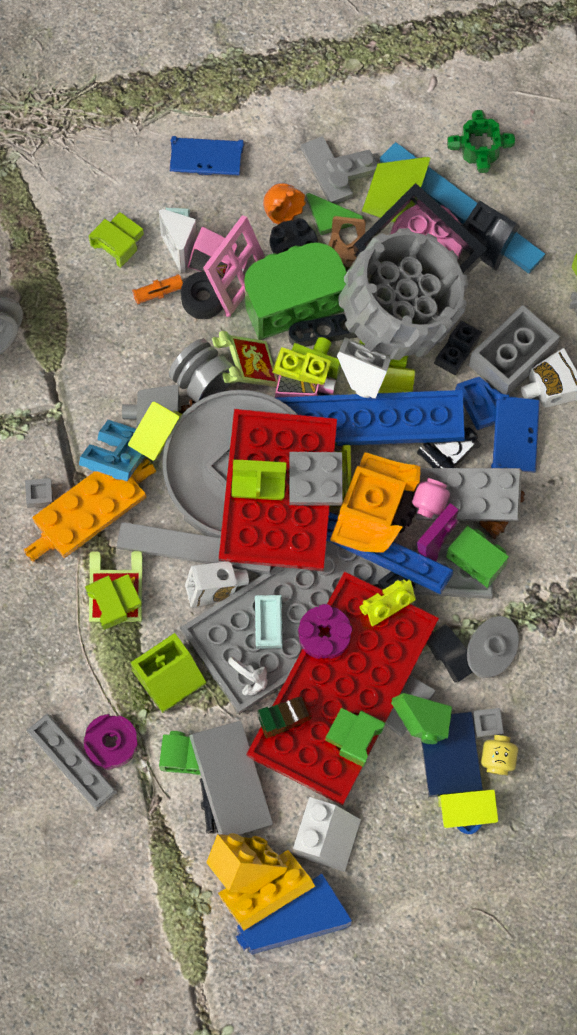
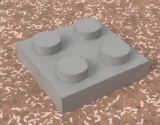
(315, 478)

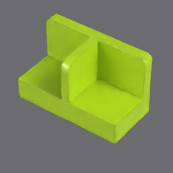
(258, 479)

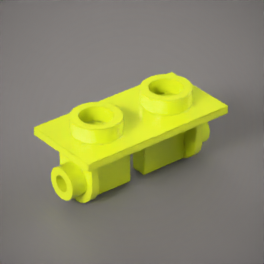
(394, 599)

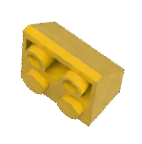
(244, 862)

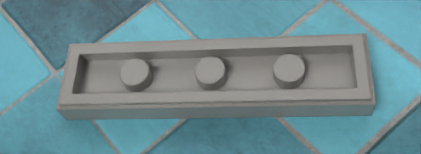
(71, 762)

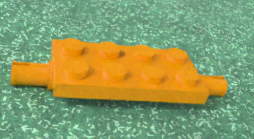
(86, 511)

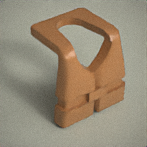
(345, 251)

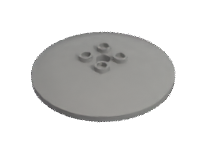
(199, 454)

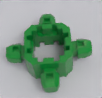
(480, 125)

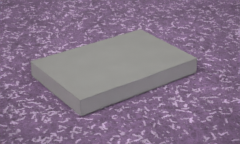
(459, 585)

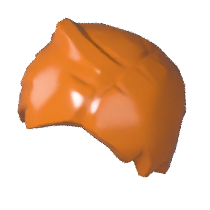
(283, 202)

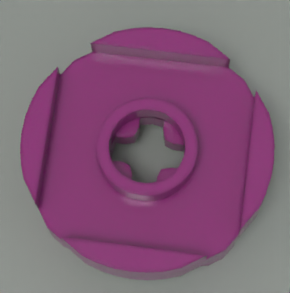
(324, 617)
(109, 756)

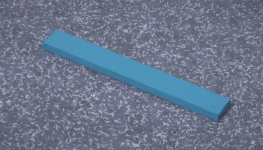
(446, 194)

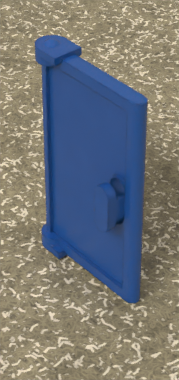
(221, 155)
(513, 435)

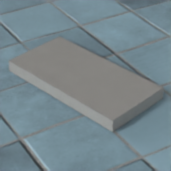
(230, 779)

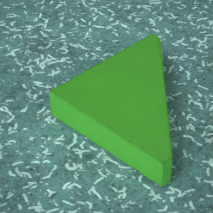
(324, 211)

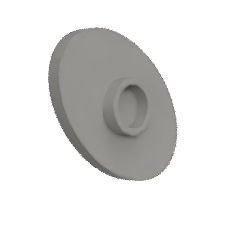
(492, 647)

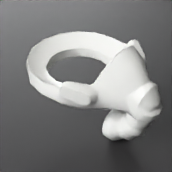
(257, 676)

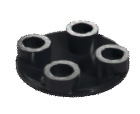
(291, 234)

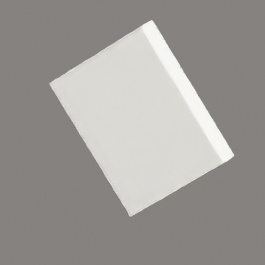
(179, 236)

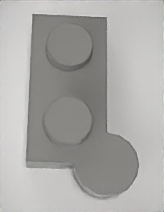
(350, 168)

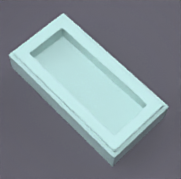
(268, 621)

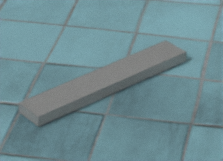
(176, 545)

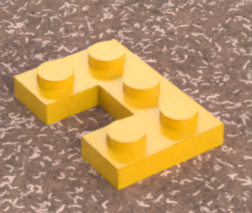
(252, 908)

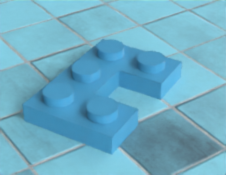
(119, 463)

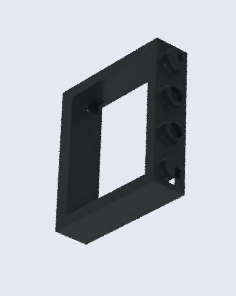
(437, 214)

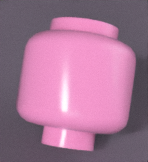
(431, 498)

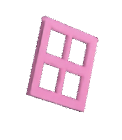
(219, 286)

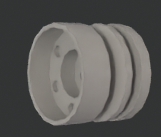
(200, 370)

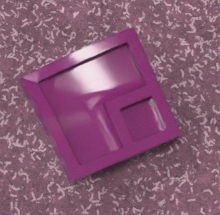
(434, 538)

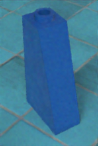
(303, 918)

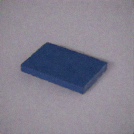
(453, 762)

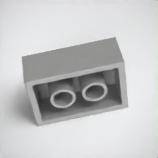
(513, 350)

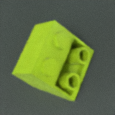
(168, 673)

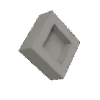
(38, 492)
(487, 723)

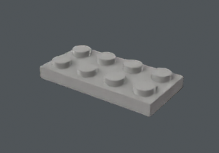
(479, 492)

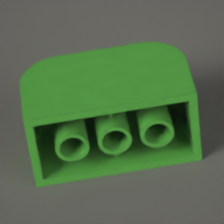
(293, 288)

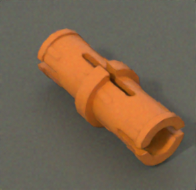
(141, 294)

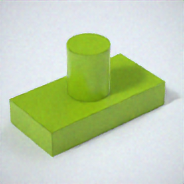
(321, 349)

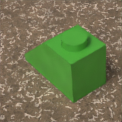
(423, 717)

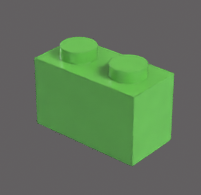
(477, 556)

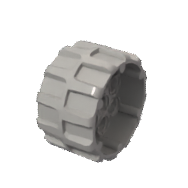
(429, 267)

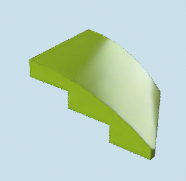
(391, 182)

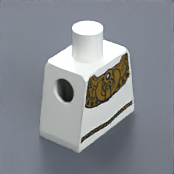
(552, 380)
(213, 583)

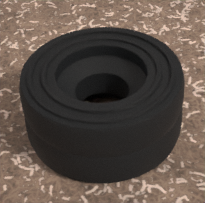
(192, 305)

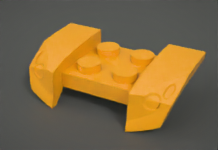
(373, 502)

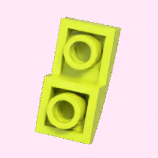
(301, 367)

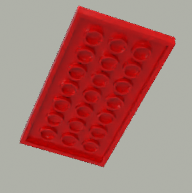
(357, 680)

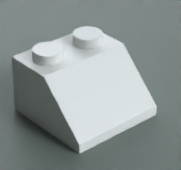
(363, 368)
(326, 834)

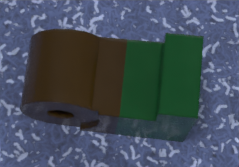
(283, 716)

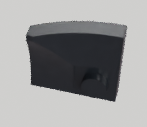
(492, 231)

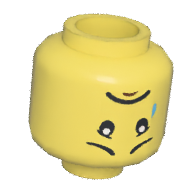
(499, 755)

